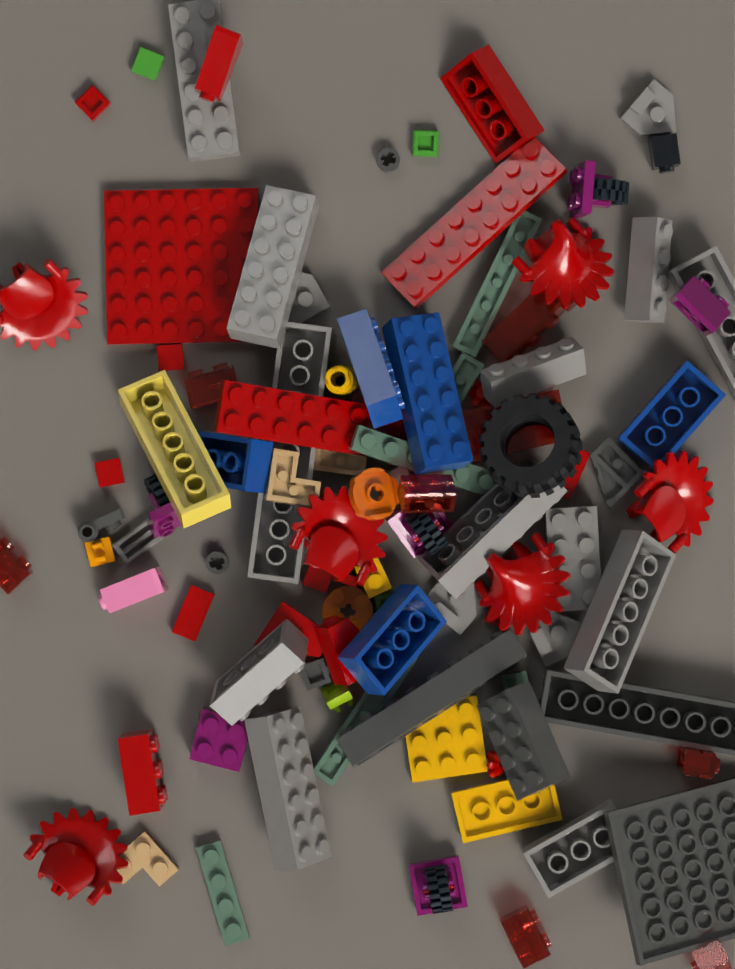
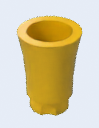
(345, 391)

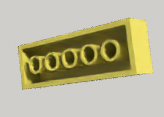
(174, 449)

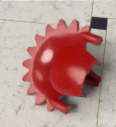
(565, 264)
(40, 305)
(674, 499)
(338, 536)
(524, 586)
(79, 854)

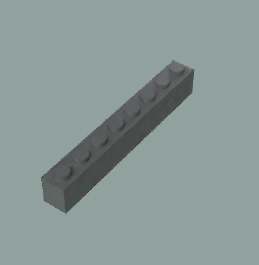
(431, 698)

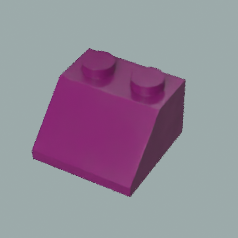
(700, 305)

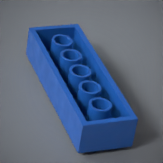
(429, 393)

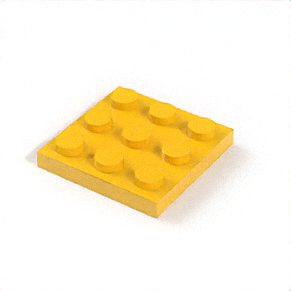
(448, 744)

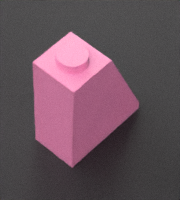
(132, 590)

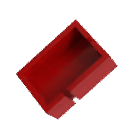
(142, 771)

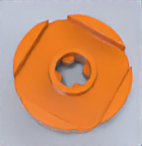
(360, 496)
(349, 595)

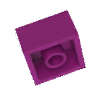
(219, 742)

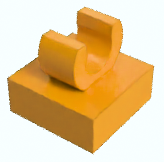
(100, 551)

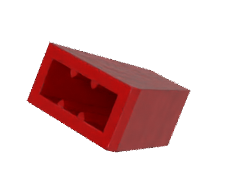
(218, 64)
(300, 621)
(334, 636)

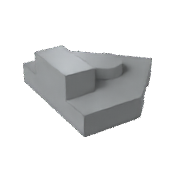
(652, 111)
(308, 300)
(457, 611)
(555, 640)

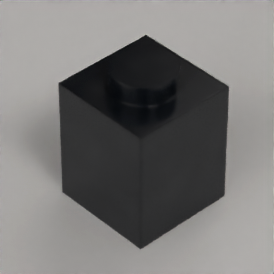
(664, 152)

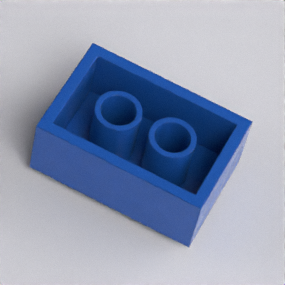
(240, 460)

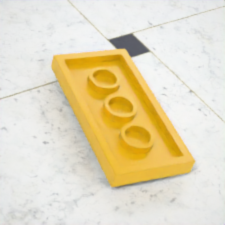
(494, 810)

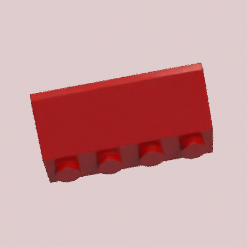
(492, 103)

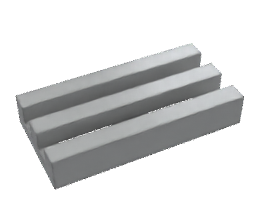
(122, 553)

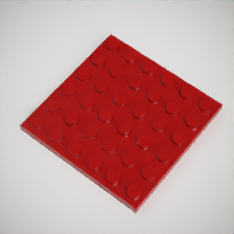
(175, 262)

